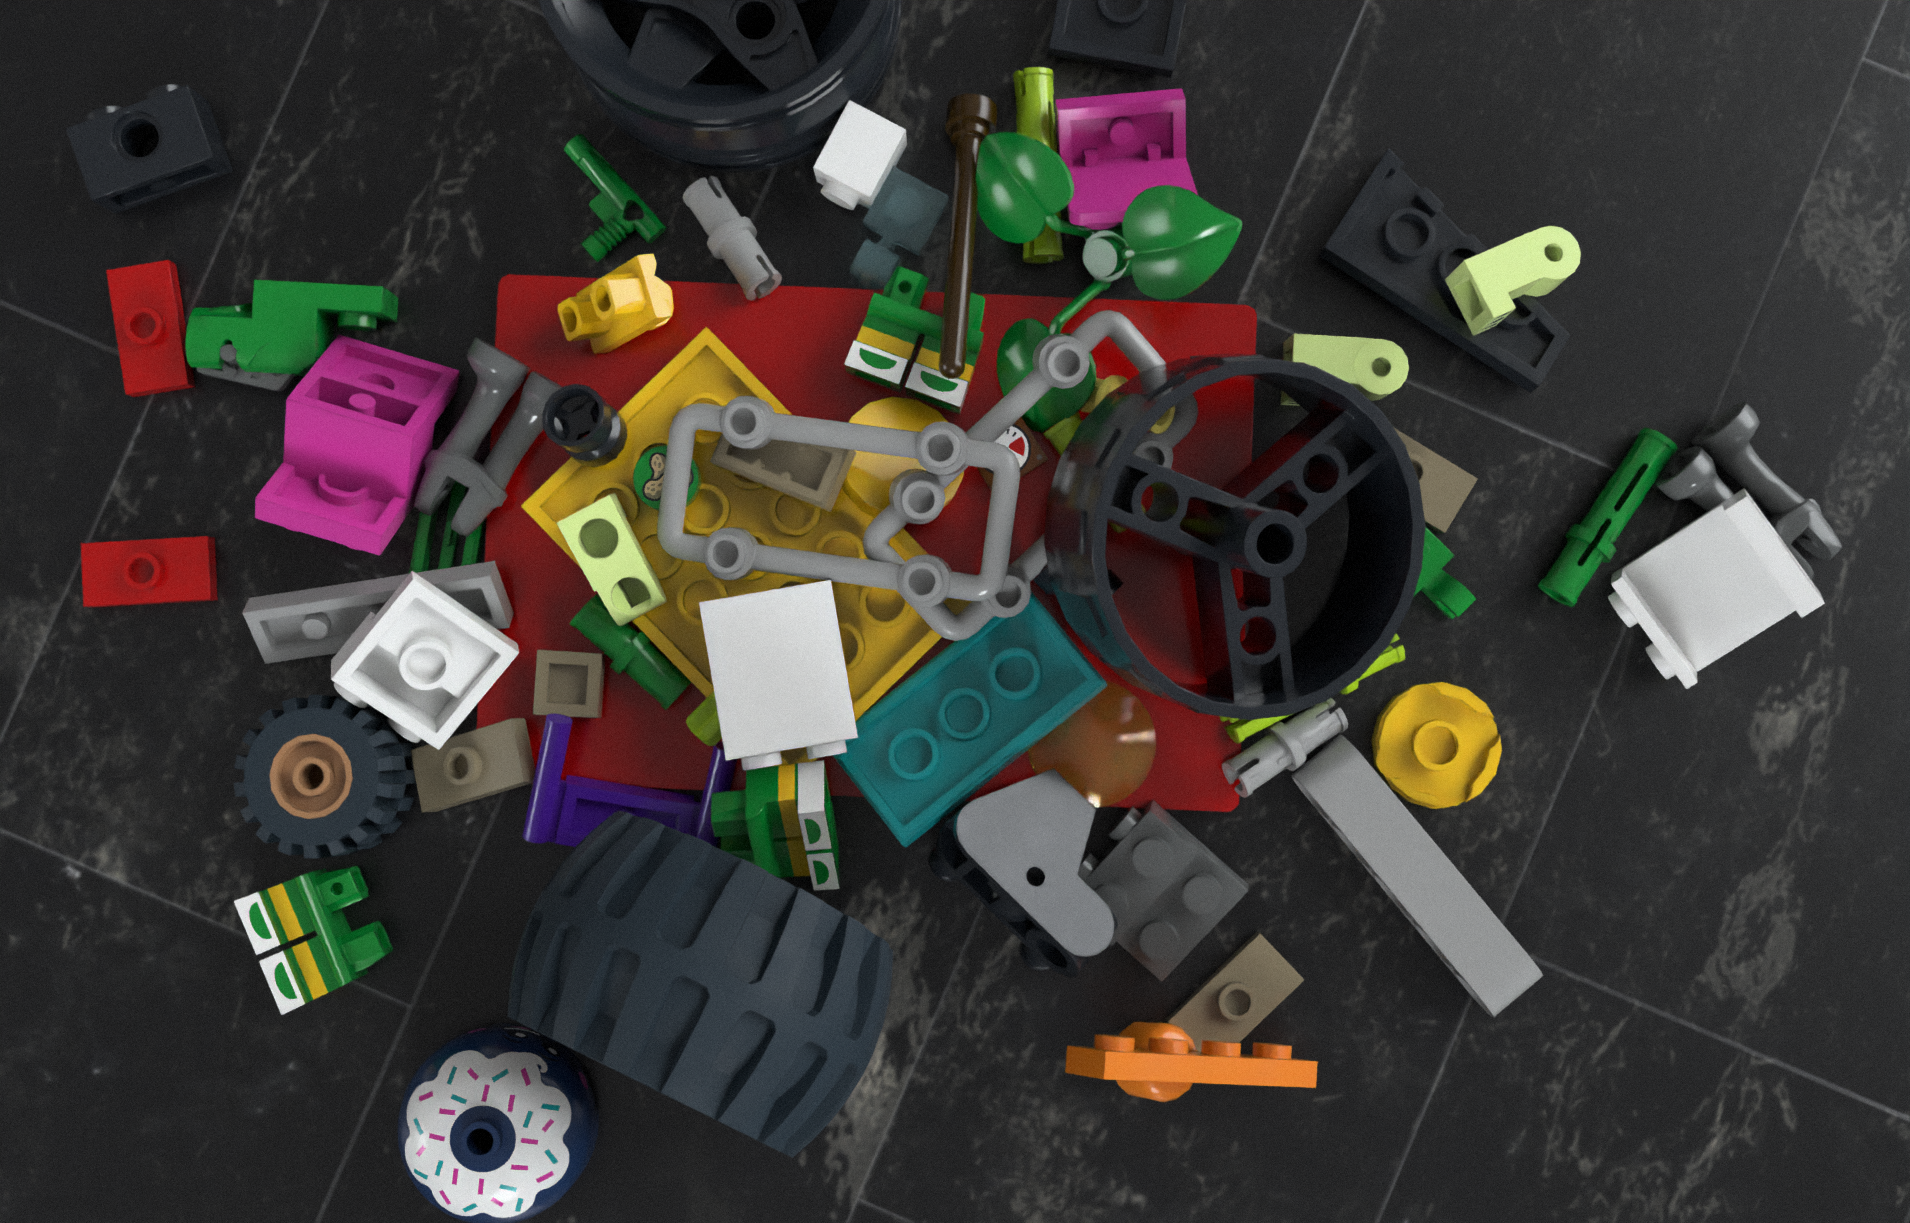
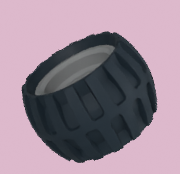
(703, 980)

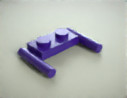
(573, 807)

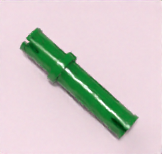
(1567, 577)

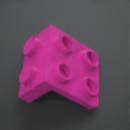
(1120, 149)

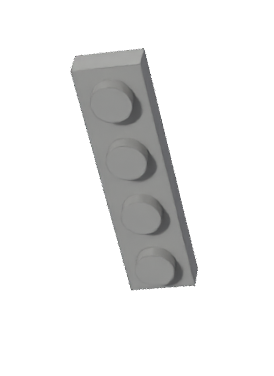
(325, 617)

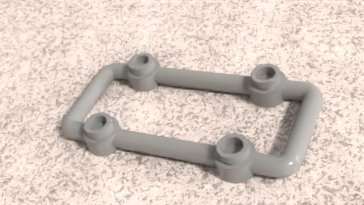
(940, 449)
(920, 496)

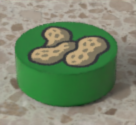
(649, 477)

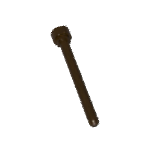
(967, 123)

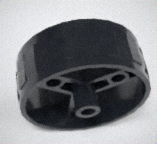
(1348, 453)

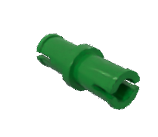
(631, 652)

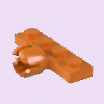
(1163, 1062)

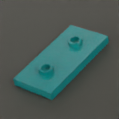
(966, 718)

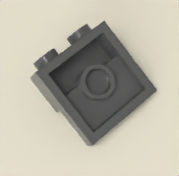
(1160, 887)

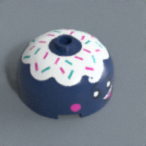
(528, 1099)

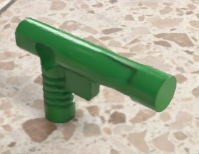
(611, 203)

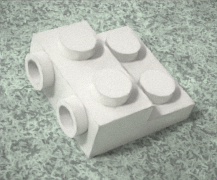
(421, 662)

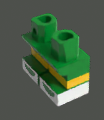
(893, 333)
(782, 822)
(306, 906)

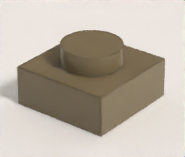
(569, 683)

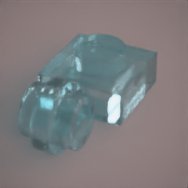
(905, 216)

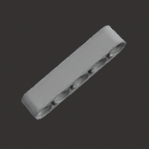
(1417, 875)

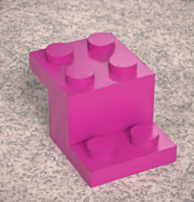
(356, 444)

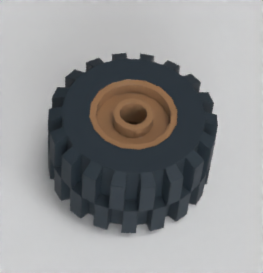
(353, 782)

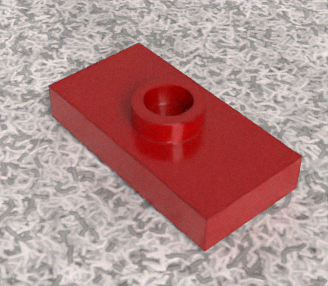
(150, 328)
(149, 571)

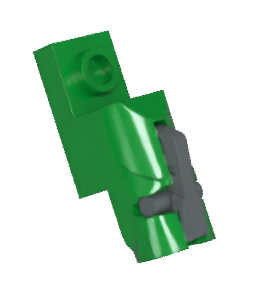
(281, 329)

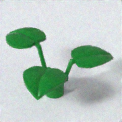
(1166, 241)

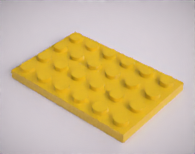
(876, 625)

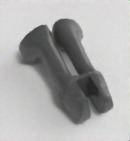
(497, 381)
(1728, 445)

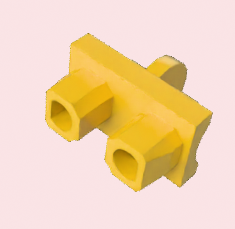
(618, 306)

